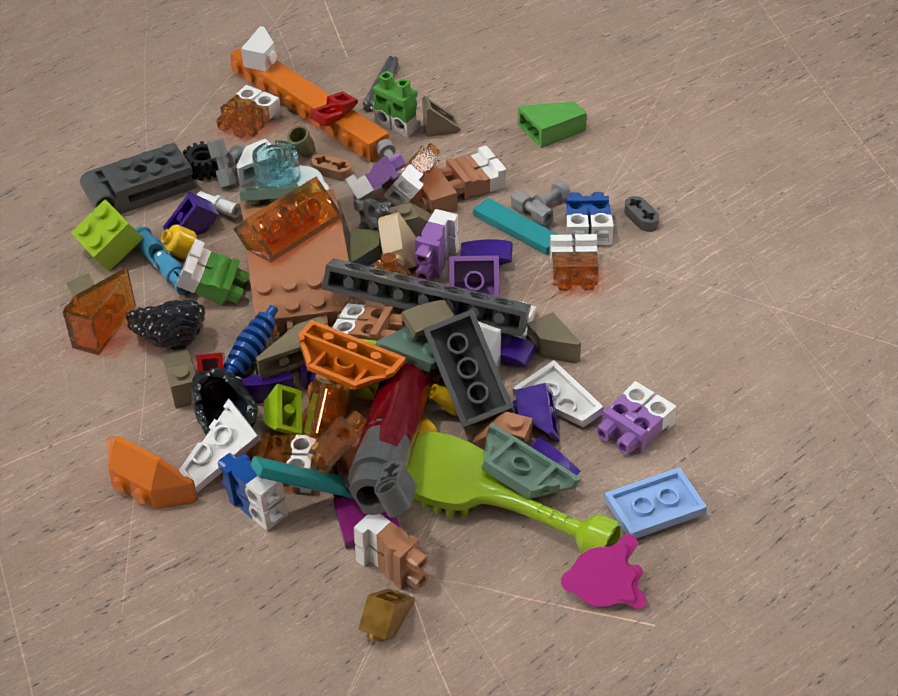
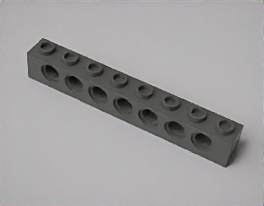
(409, 292)

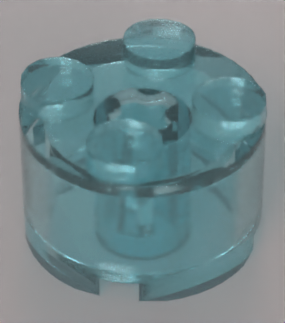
(276, 164)

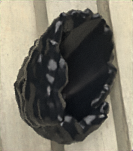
(168, 325)
(209, 399)

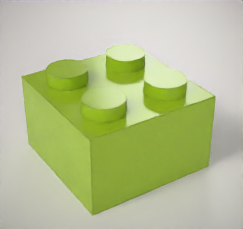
(107, 235)

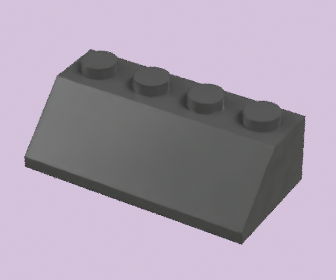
(468, 369)

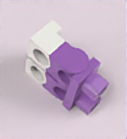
(377, 175)
(436, 243)
(636, 420)

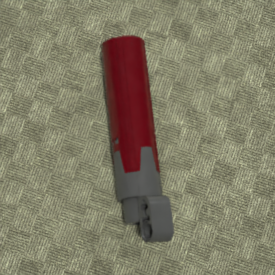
(381, 460)

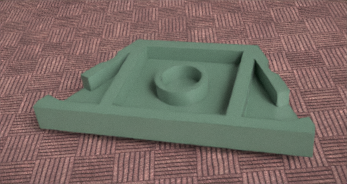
(414, 349)
(523, 466)

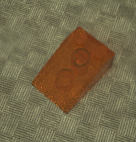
(99, 312)
(325, 405)

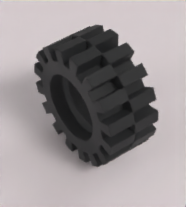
(201, 161)

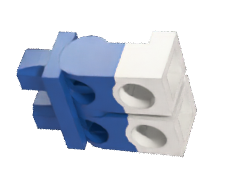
(591, 211)
(257, 497)

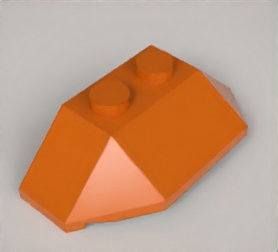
(346, 357)
(146, 476)

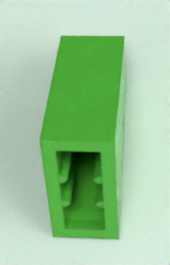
(552, 121)

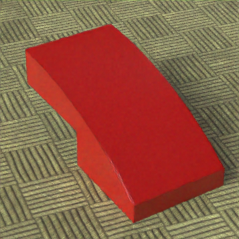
(336, 108)

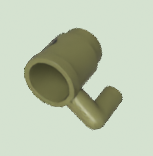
(301, 139)

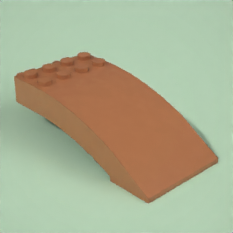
(296, 278)

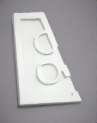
(569, 396)
(227, 435)

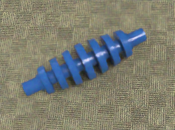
(251, 342)

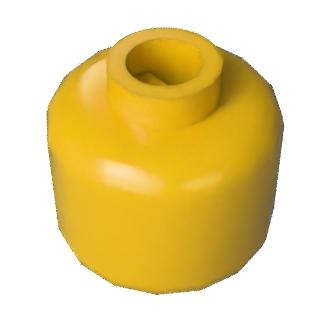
(178, 240)

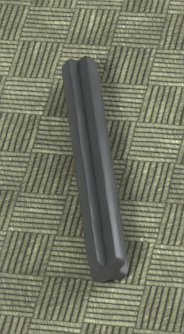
(390, 66)

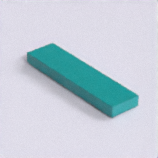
(514, 224)
(299, 476)

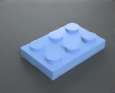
(655, 503)

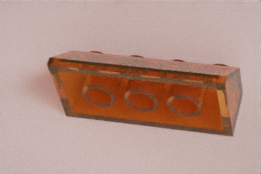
(288, 221)

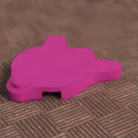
(605, 576)

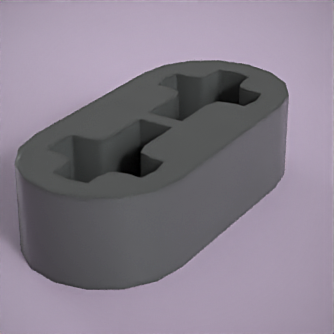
(641, 213)

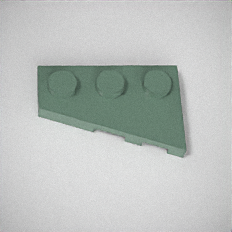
(256, 194)

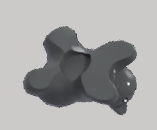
(370, 211)

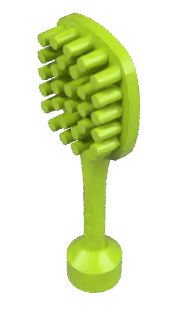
(453, 479)

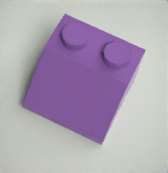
(475, 273)

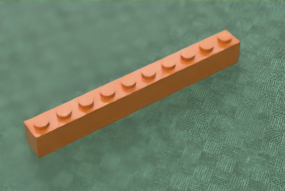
(302, 96)

